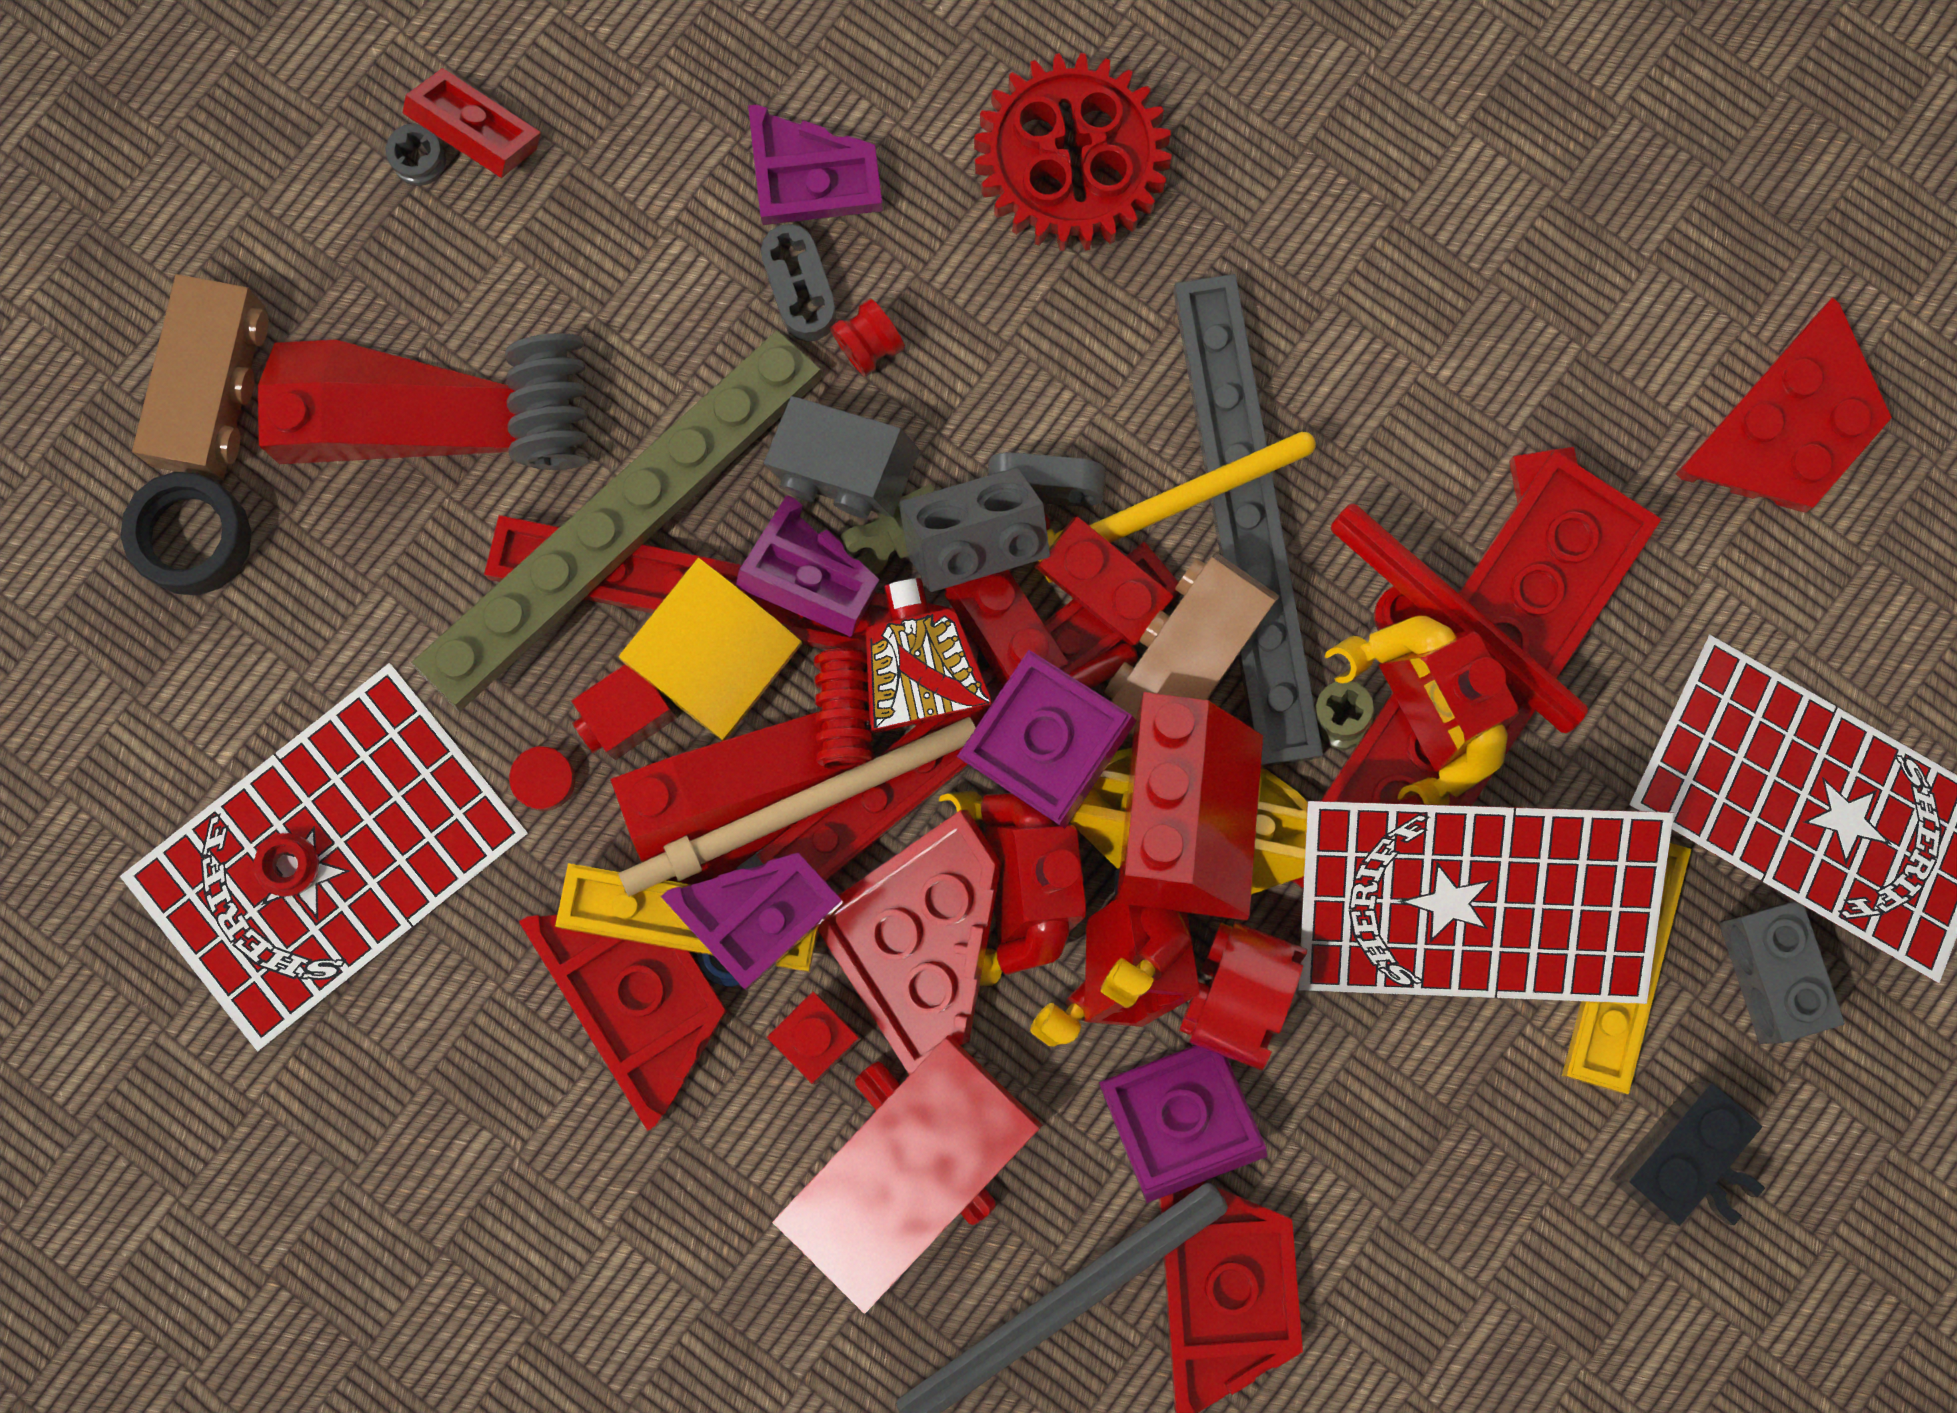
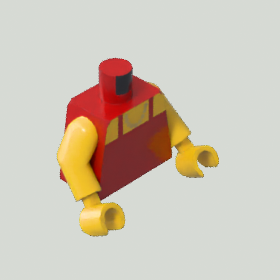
(1449, 696)

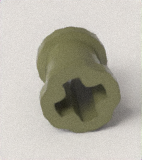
(1336, 699)

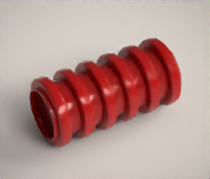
(842, 709)

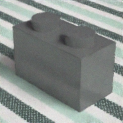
(841, 458)

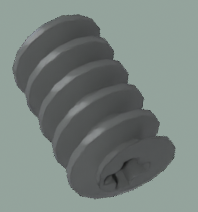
(543, 401)

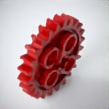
(1018, 158)

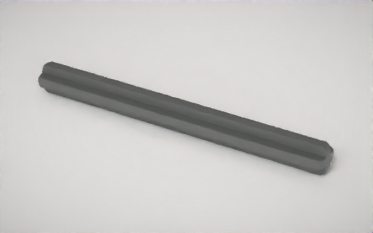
(1066, 1302)

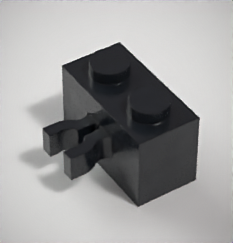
(1688, 1155)

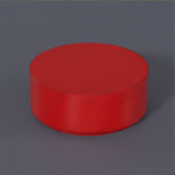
(542, 778)

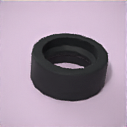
(145, 511)

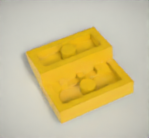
(710, 649)

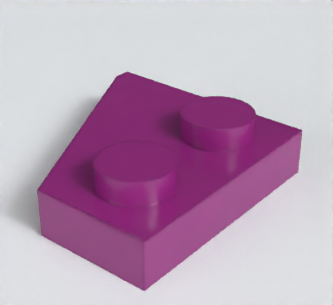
(809, 171)
(807, 572)
(755, 913)

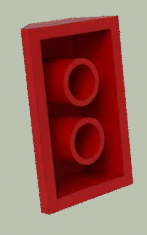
(1190, 809)

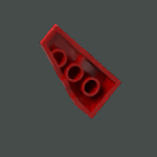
(718, 786)

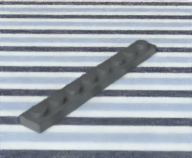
(1248, 515)

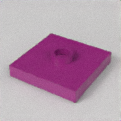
(1047, 738)
(1182, 1121)

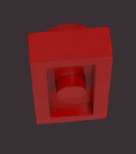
(471, 122)
(1104, 581)

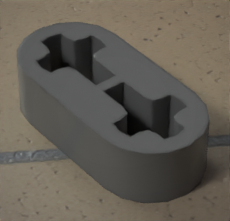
(811, 278)
(1055, 477)

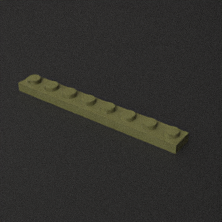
(616, 521)

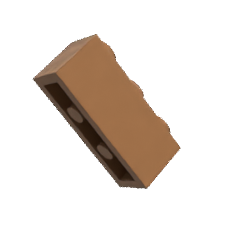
(201, 377)
(1199, 639)

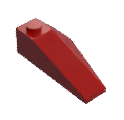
(367, 405)

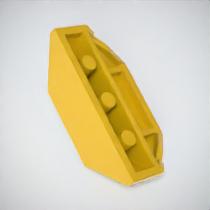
(1279, 826)

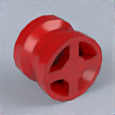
(867, 337)

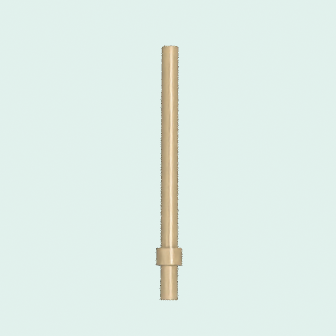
(684, 857)

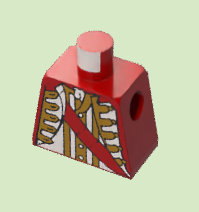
(920, 663)

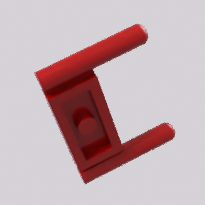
(1008, 627)

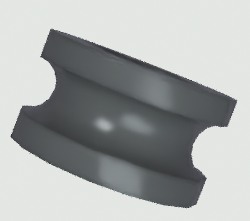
(403, 142)

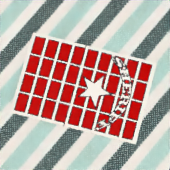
(1811, 805)
(394, 834)
(1482, 900)

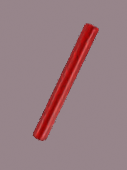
(1449, 608)

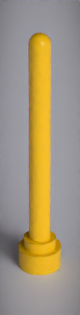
(1201, 488)

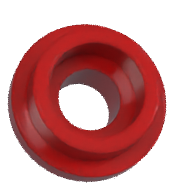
(266, 861)

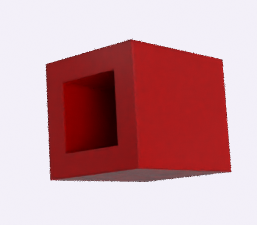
(620, 712)
(814, 1038)

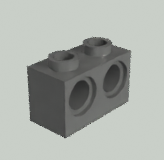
(974, 529)
(1781, 973)

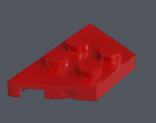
(1797, 421)
(639, 1005)
(1230, 1301)

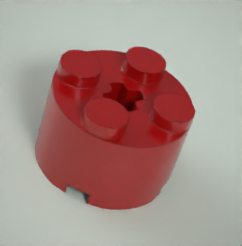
(1247, 993)

